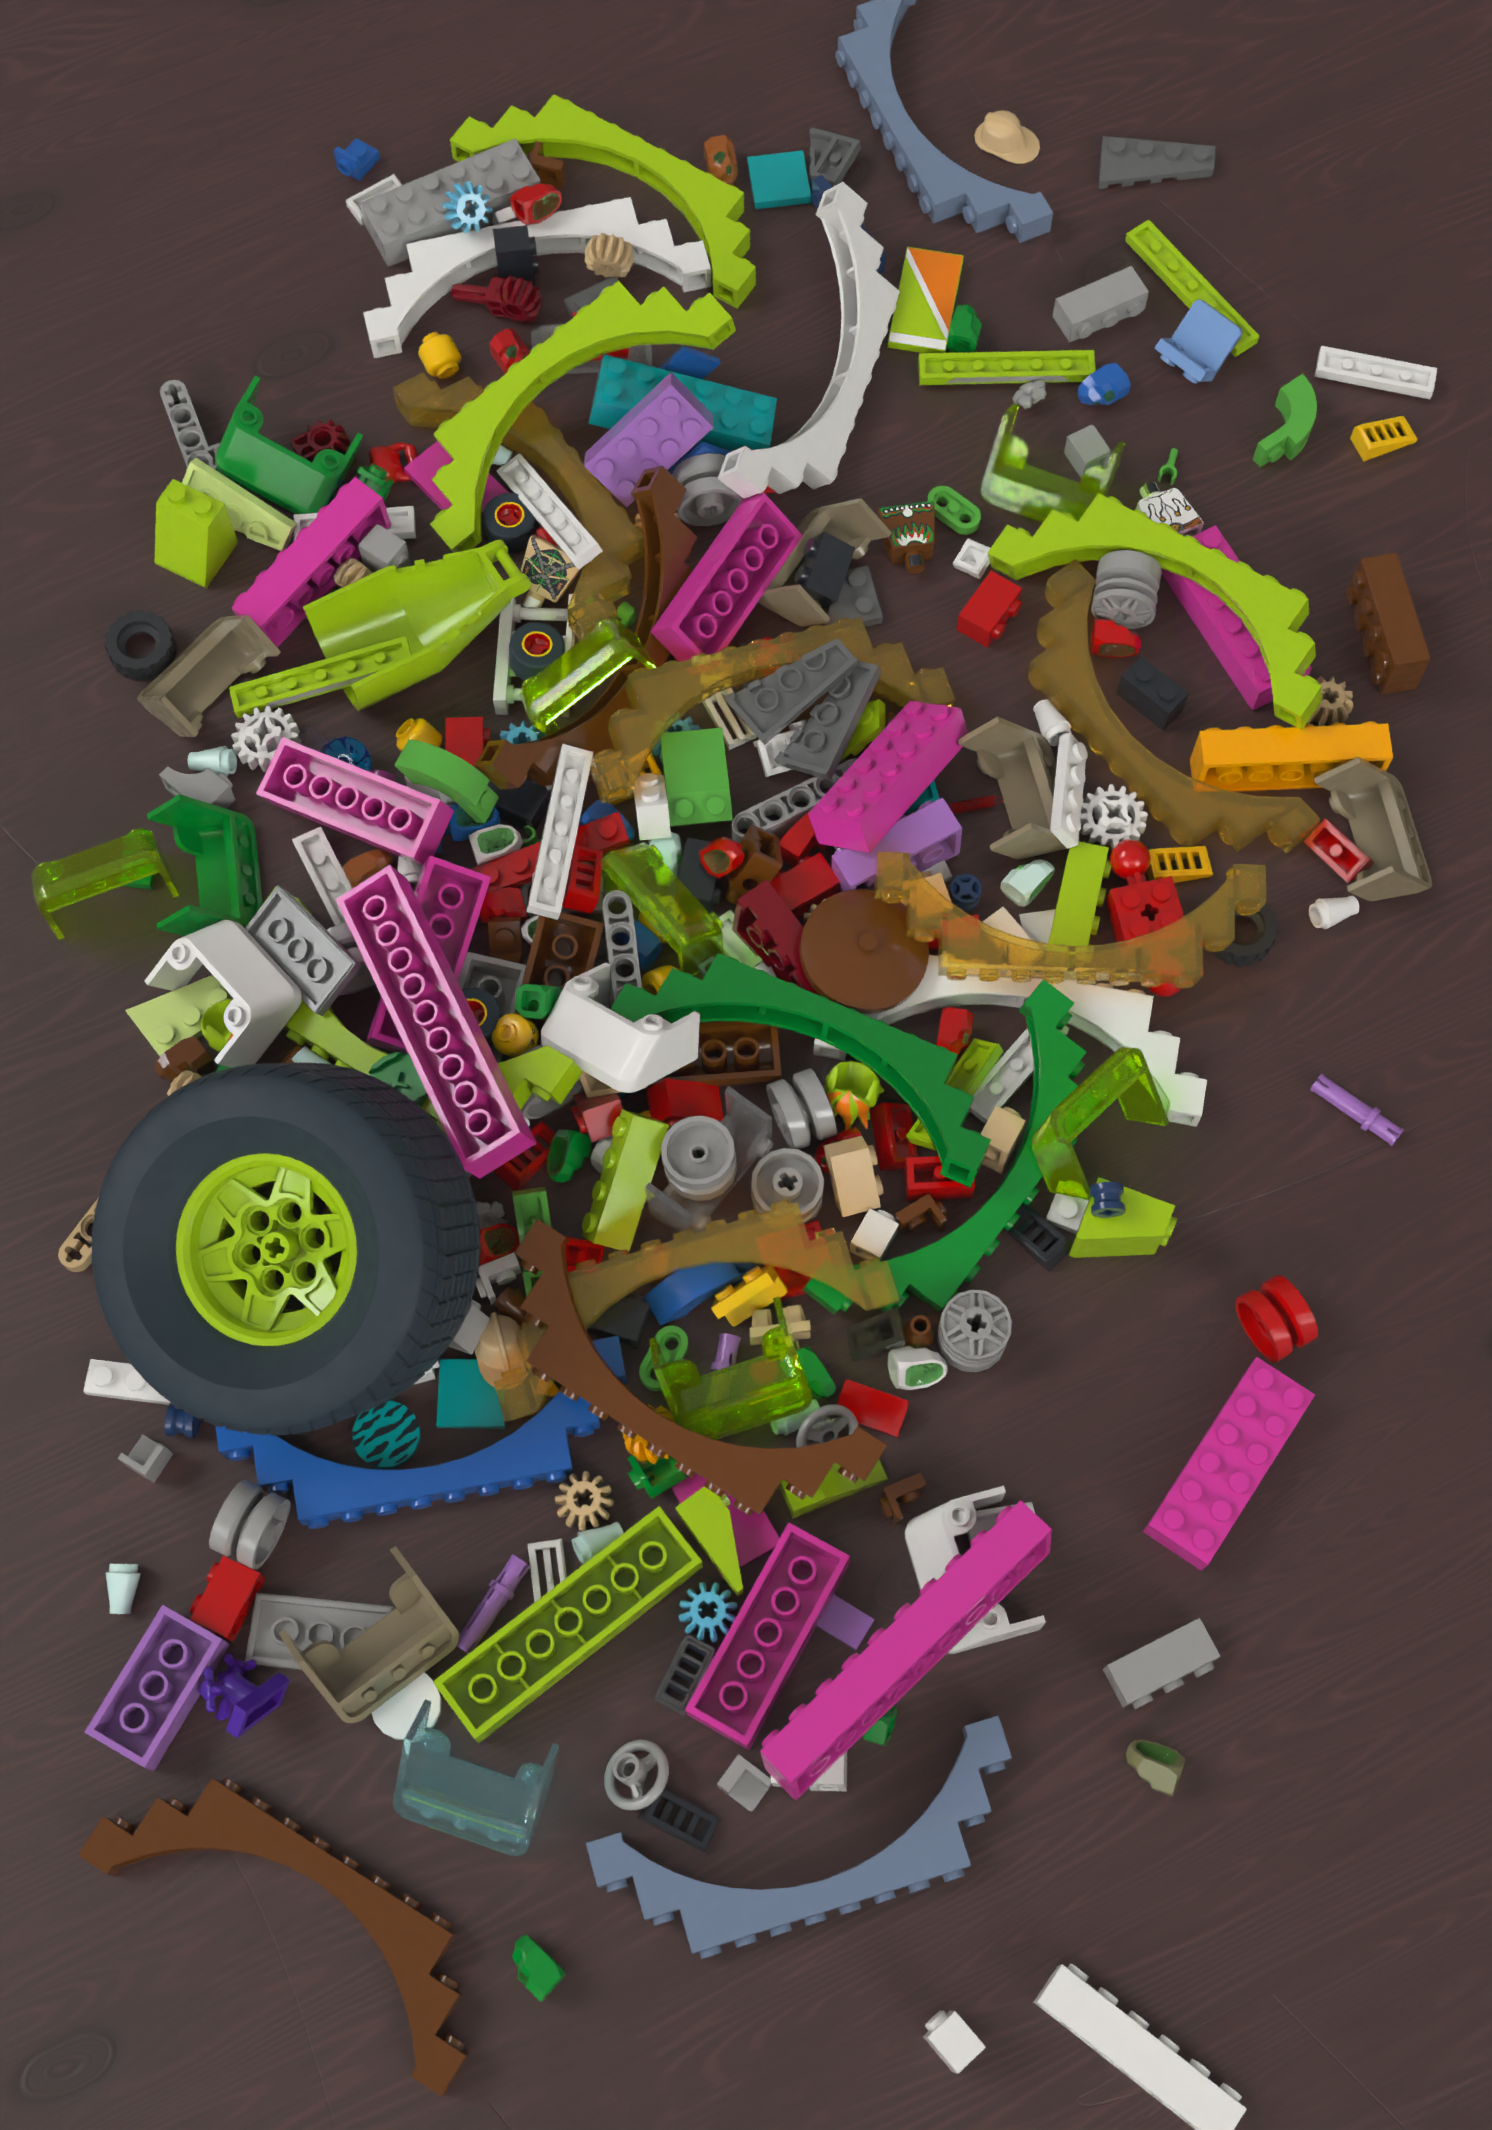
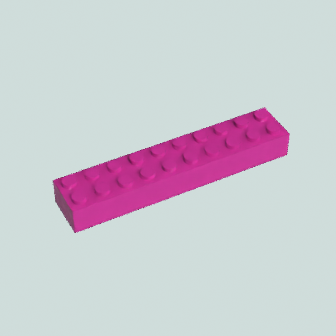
(435, 1022)
(906, 1649)

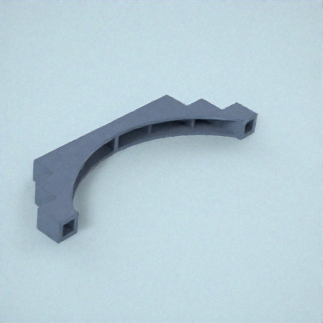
(939, 182)
(726, 1914)

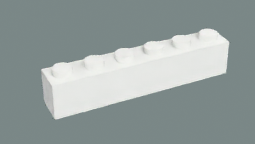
(1137, 2053)

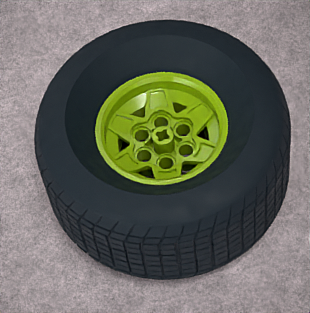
(176, 1271)

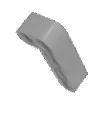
(186, 424)

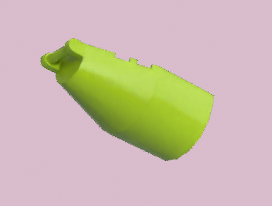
(431, 603)

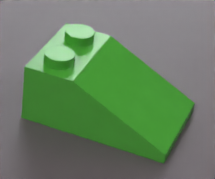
(696, 777)

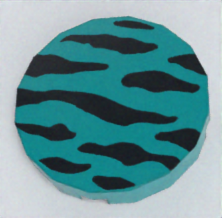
(386, 1435)

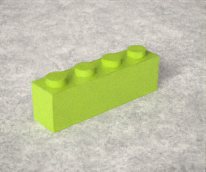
(1080, 895)
(625, 1173)

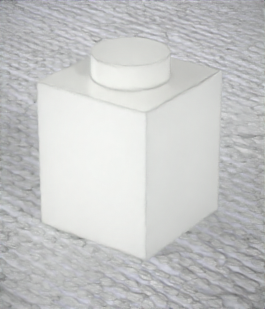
(874, 1235)

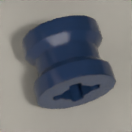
(965, 885)
(1107, 1199)
(180, 1423)

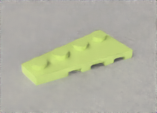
(245, 510)
(177, 1014)

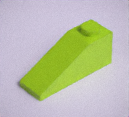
(831, 1490)
(711, 1526)

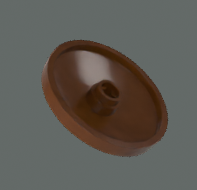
(860, 952)

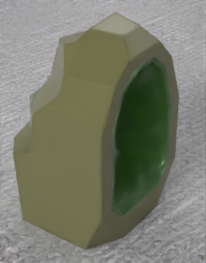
(1156, 1765)

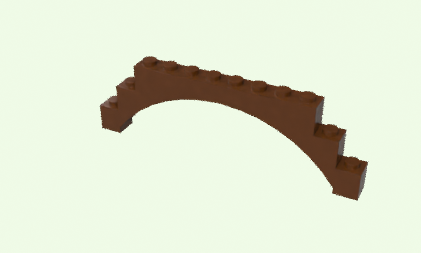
(666, 548)
(574, 1362)
(405, 1935)

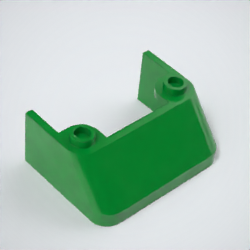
(274, 470)
(224, 859)

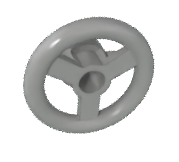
(821, 1428)
(622, 1767)

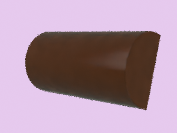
(561, 952)
(733, 1055)

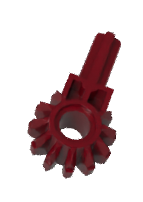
(504, 298)
(310, 443)

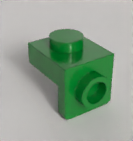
(376, 479)
(655, 1477)

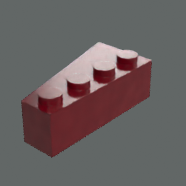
(769, 924)

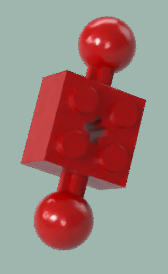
(1141, 898)

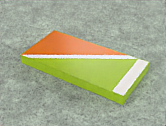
(925, 301)

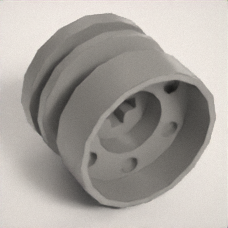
(1126, 588)
(968, 1349)

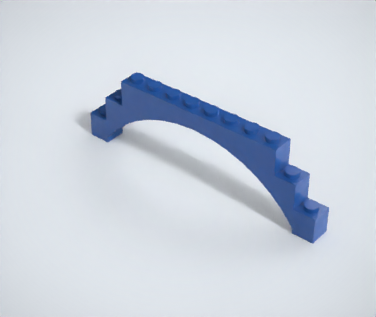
(339, 1491)

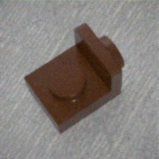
(547, 168)
(505, 938)
(915, 1214)
(906, 1490)

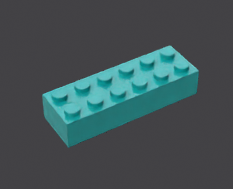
(738, 415)

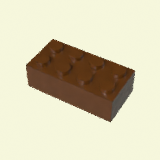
(1388, 624)

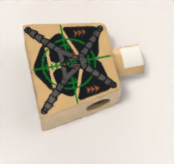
(548, 571)

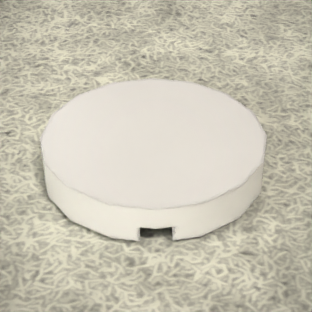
(399, 1712)

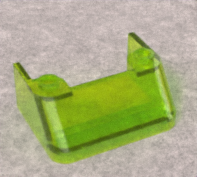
(1036, 492)
(579, 672)
(98, 871)
(664, 903)
(1121, 1077)
(739, 1394)

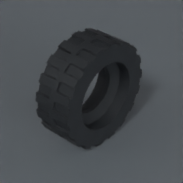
(131, 625)
(1261, 945)

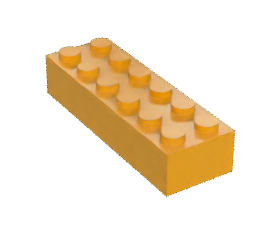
(1284, 756)

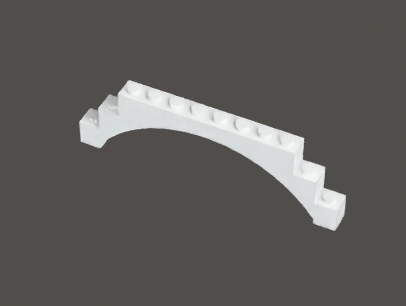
(459, 256)
(865, 313)
(1099, 1010)

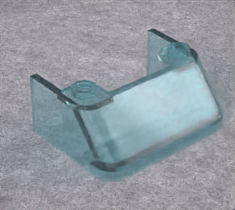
(467, 1797)

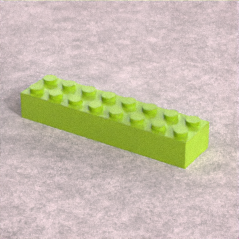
(568, 1624)

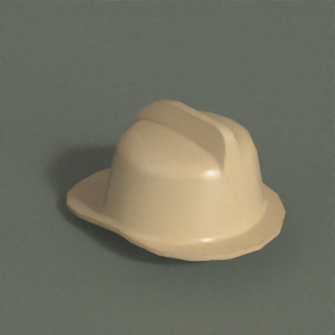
(1006, 138)
(499, 1348)

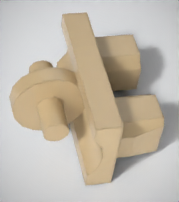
(762, 1323)

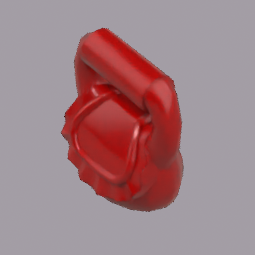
(389, 459)

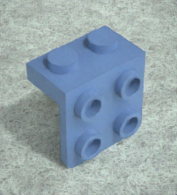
(1200, 342)

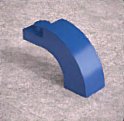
(692, 1286)

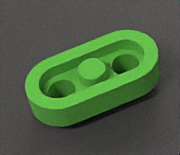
(955, 511)
(663, 1336)

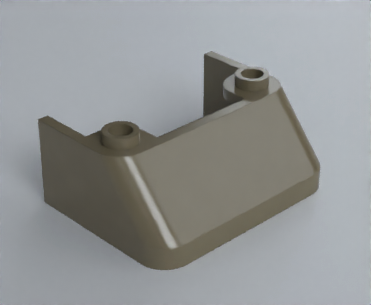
(847, 521)
(206, 670)
(1026, 778)
(1380, 827)
(383, 1656)

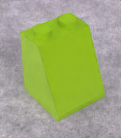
(192, 533)
(1136, 1232)

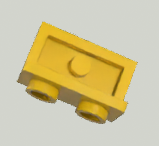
(751, 1294)

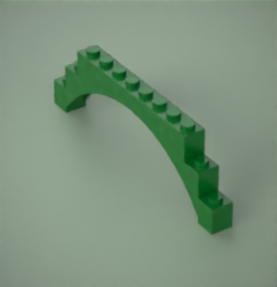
(902, 1059)
(941, 1267)

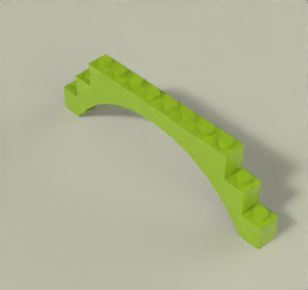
(579, 134)
(604, 326)
(1262, 604)
(539, 1072)

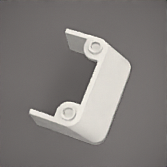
(259, 987)
(610, 1045)
(933, 1545)

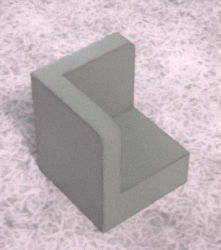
(1086, 449)
(147, 1458)
(744, 1783)

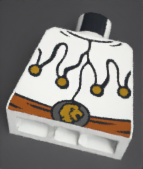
(1169, 508)

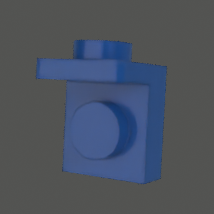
(356, 159)

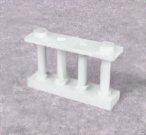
(504, 692)

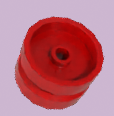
(1276, 1318)

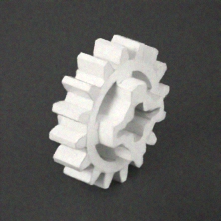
(263, 736)
(1111, 812)

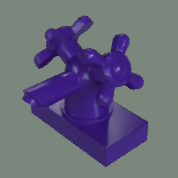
(249, 1701)

